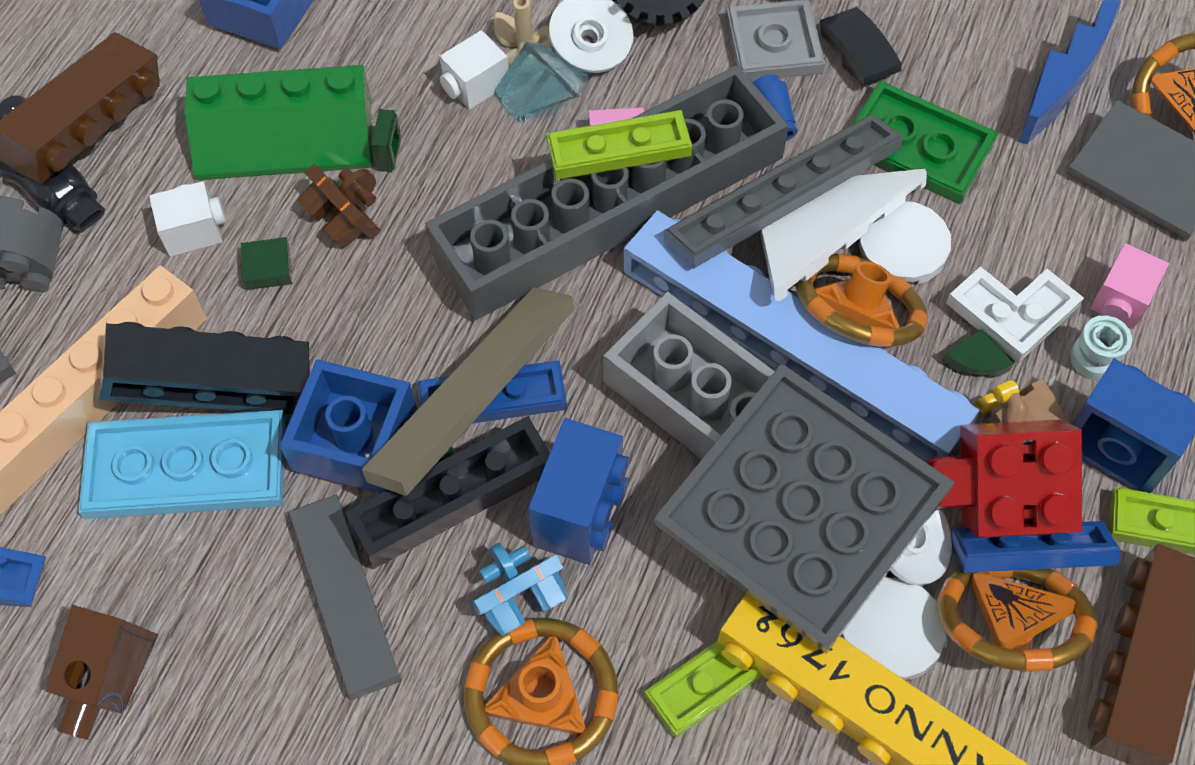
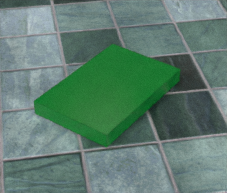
(933, 140)

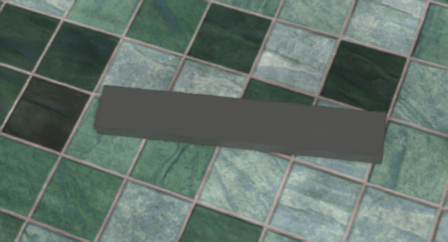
(782, 190)

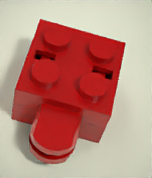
(1016, 484)

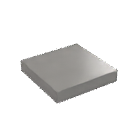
(775, 39)

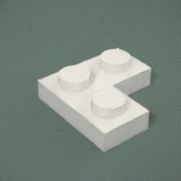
(1014, 321)

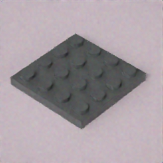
(804, 506)

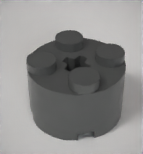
(28, 245)

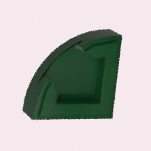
(978, 356)

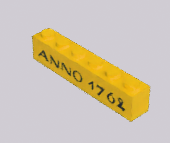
(855, 695)

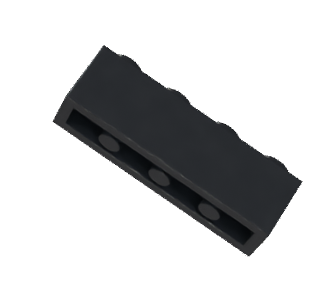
(202, 368)
(450, 492)

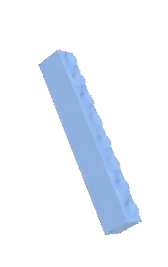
(859, 376)

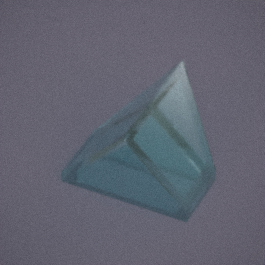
(538, 81)

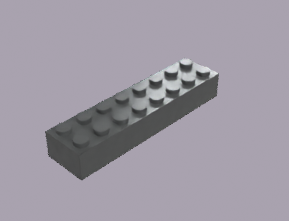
(547, 226)

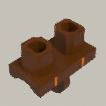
(350, 219)

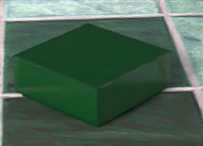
(386, 140)
(266, 263)

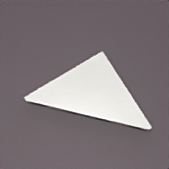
(808, 236)

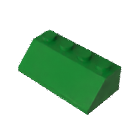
(279, 122)

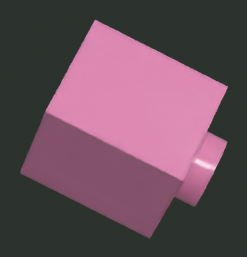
(1129, 285)

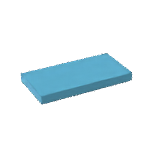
(183, 464)

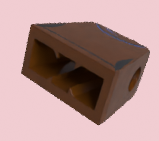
(97, 667)

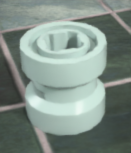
(1098, 345)

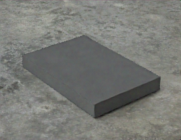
(1141, 168)

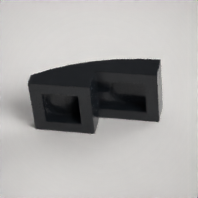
(863, 46)

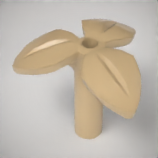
(518, 30)

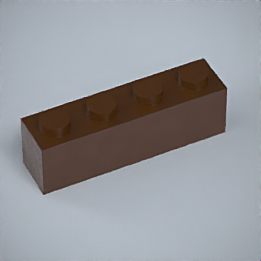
(77, 107)
(1152, 663)

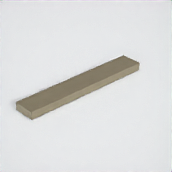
(467, 392)

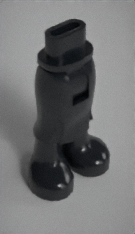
(63, 193)

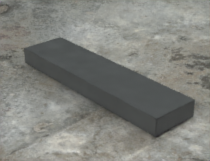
(344, 597)

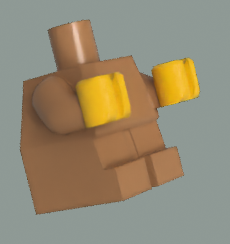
(1030, 404)

